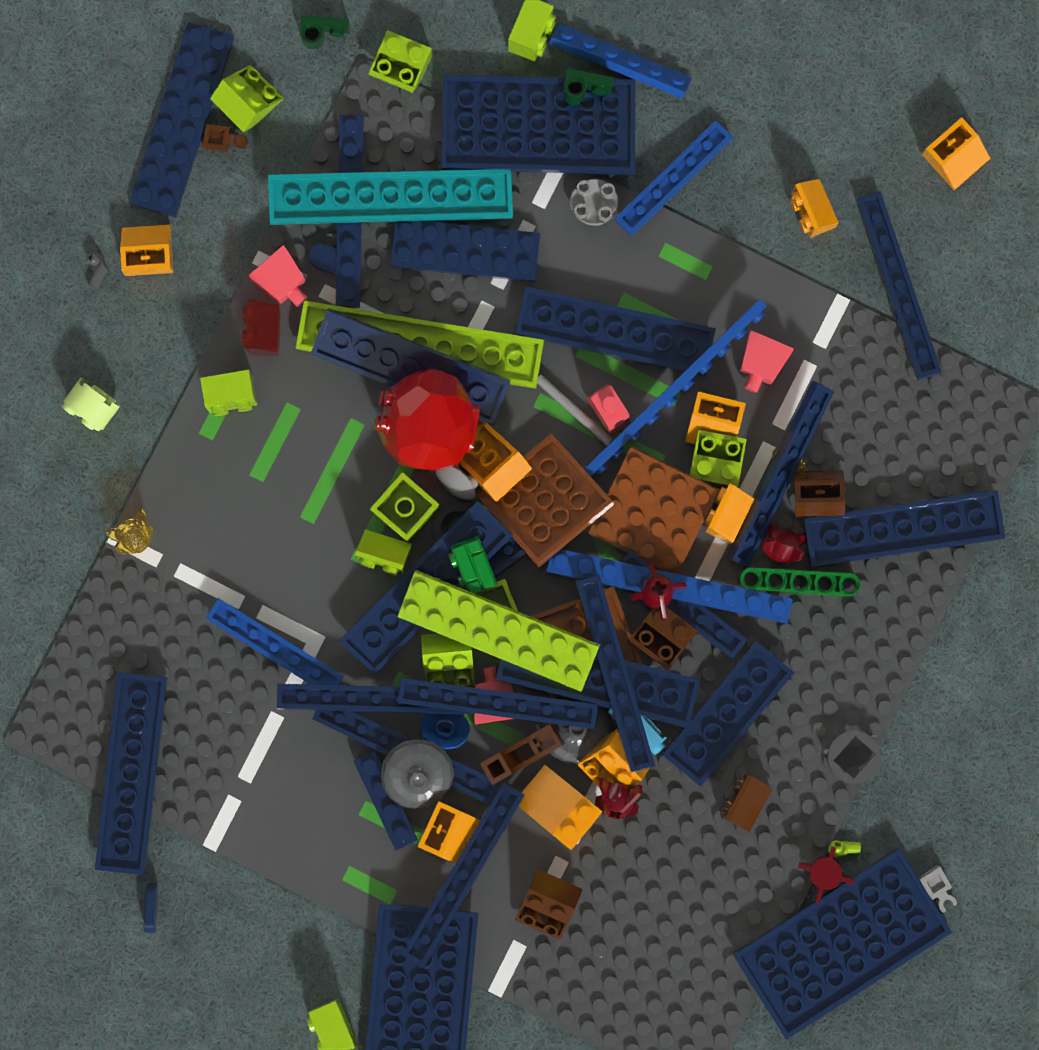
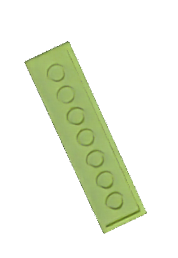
(498, 630)

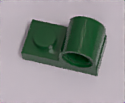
(334, 26)
(585, 81)

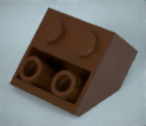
(819, 493)
(663, 639)
(746, 803)
(548, 904)

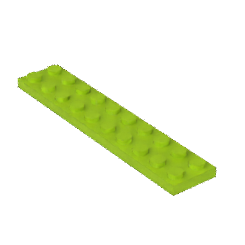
(496, 352)

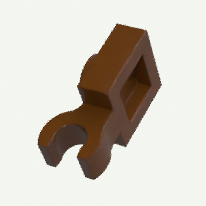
(220, 138)

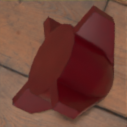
(783, 545)
(657, 591)
(618, 799)
(826, 873)

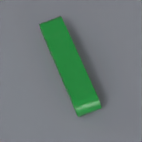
(811, 578)

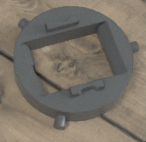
(870, 767)

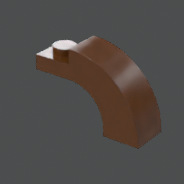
(522, 753)

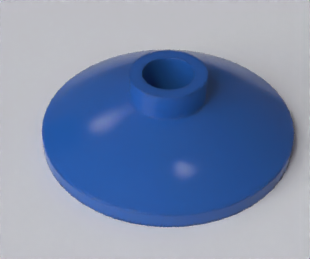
(455, 726)

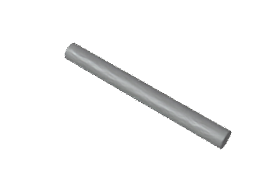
(574, 410)

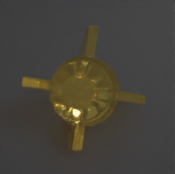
(132, 535)

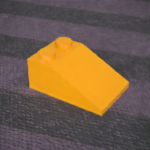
(494, 462)
(558, 807)

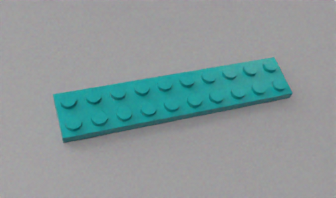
(390, 196)

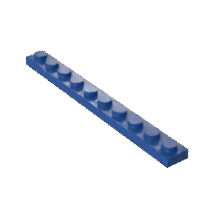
(683, 382)
(697, 590)

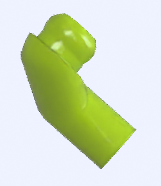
(845, 847)

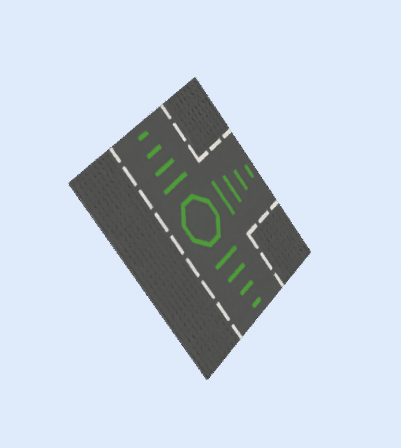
(271, 522)

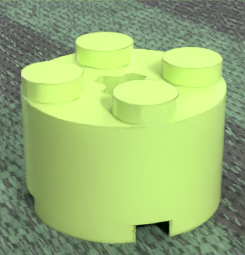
(90, 404)

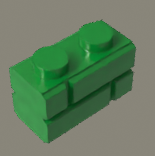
(473, 565)

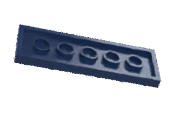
(465, 250)
(728, 713)

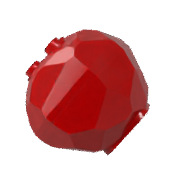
(427, 421)

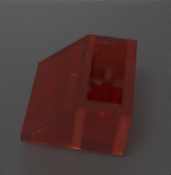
(262, 328)

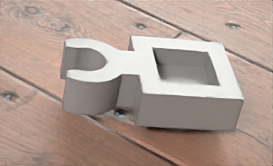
(936, 886)

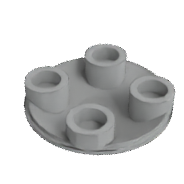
(594, 201)
(457, 483)

